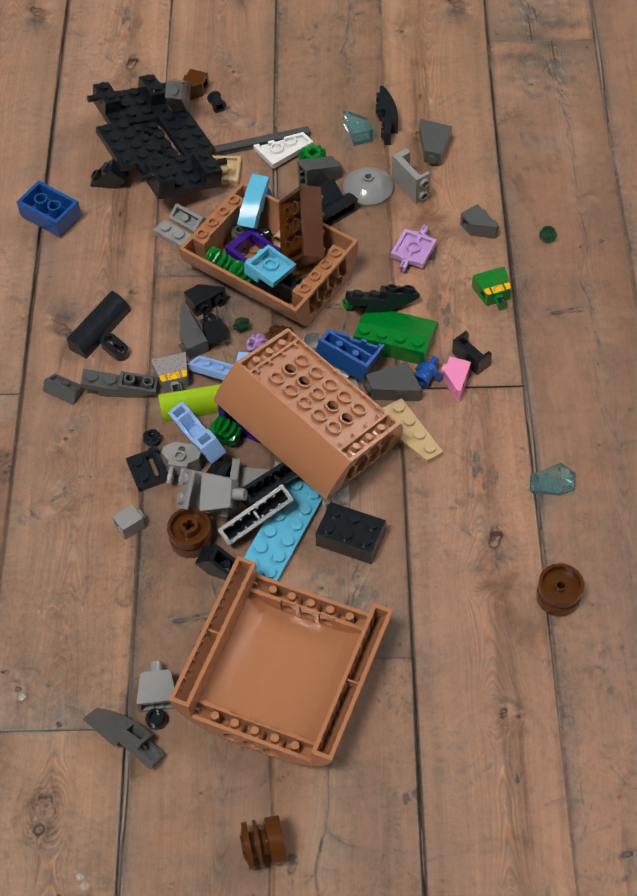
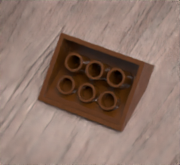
(302, 225)

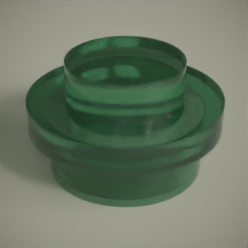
(547, 234)
(241, 324)

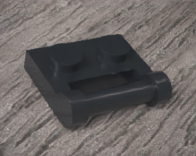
(141, 470)

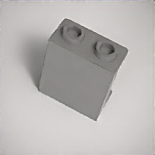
(408, 179)

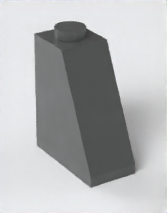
(178, 95)
(434, 140)
(318, 170)
(393, 384)

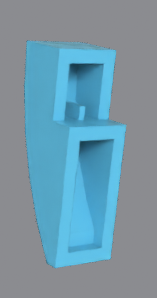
(253, 201)

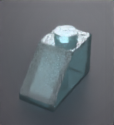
(358, 128)
(553, 481)

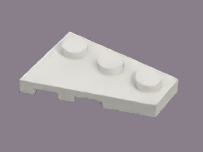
(281, 151)

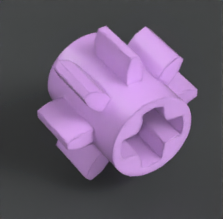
(255, 341)

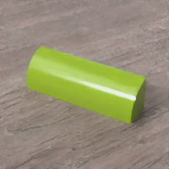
(198, 400)

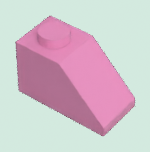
(456, 375)

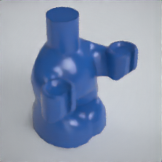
(426, 371)

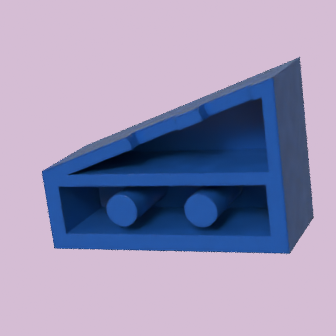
(348, 353)

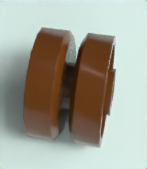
(189, 532)
(559, 589)

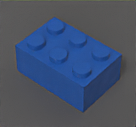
(49, 208)

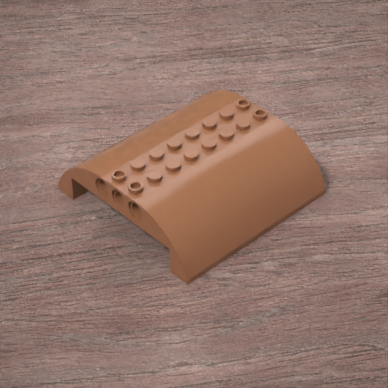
(278, 667)

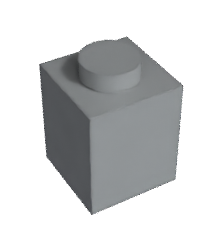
(129, 521)

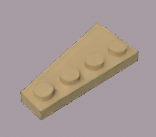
(414, 433)

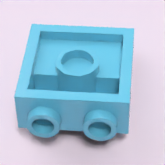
(268, 266)

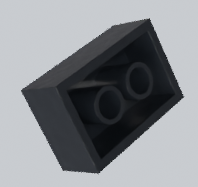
(350, 533)

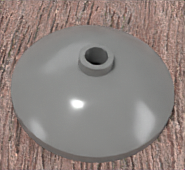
(369, 185)

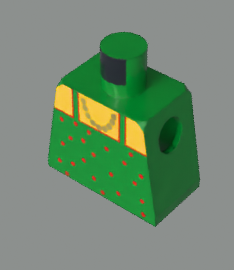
(493, 287)

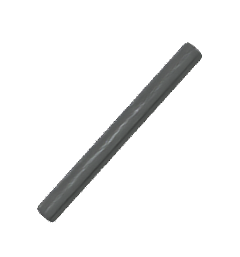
(261, 140)

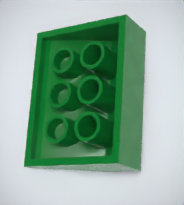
(402, 334)

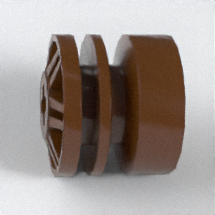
(263, 842)

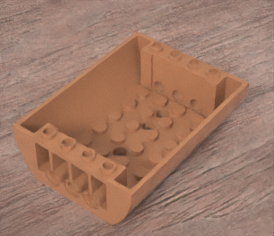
(320, 278)
(296, 417)

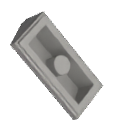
(186, 217)

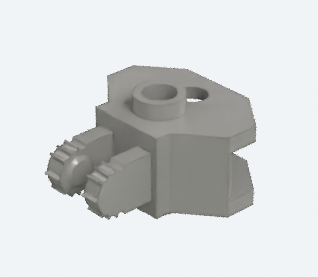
(178, 460)

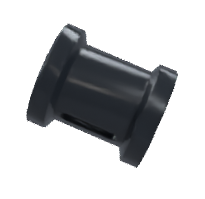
(217, 103)

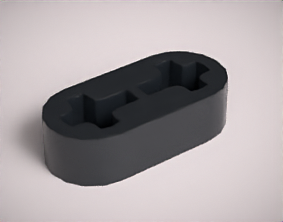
(112, 349)

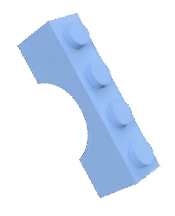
(200, 437)

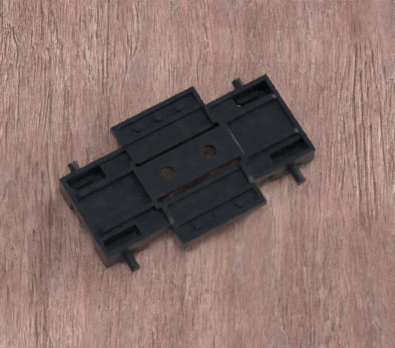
(139, 112)

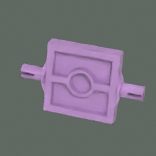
(413, 248)

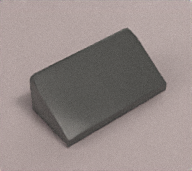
(62, 388)

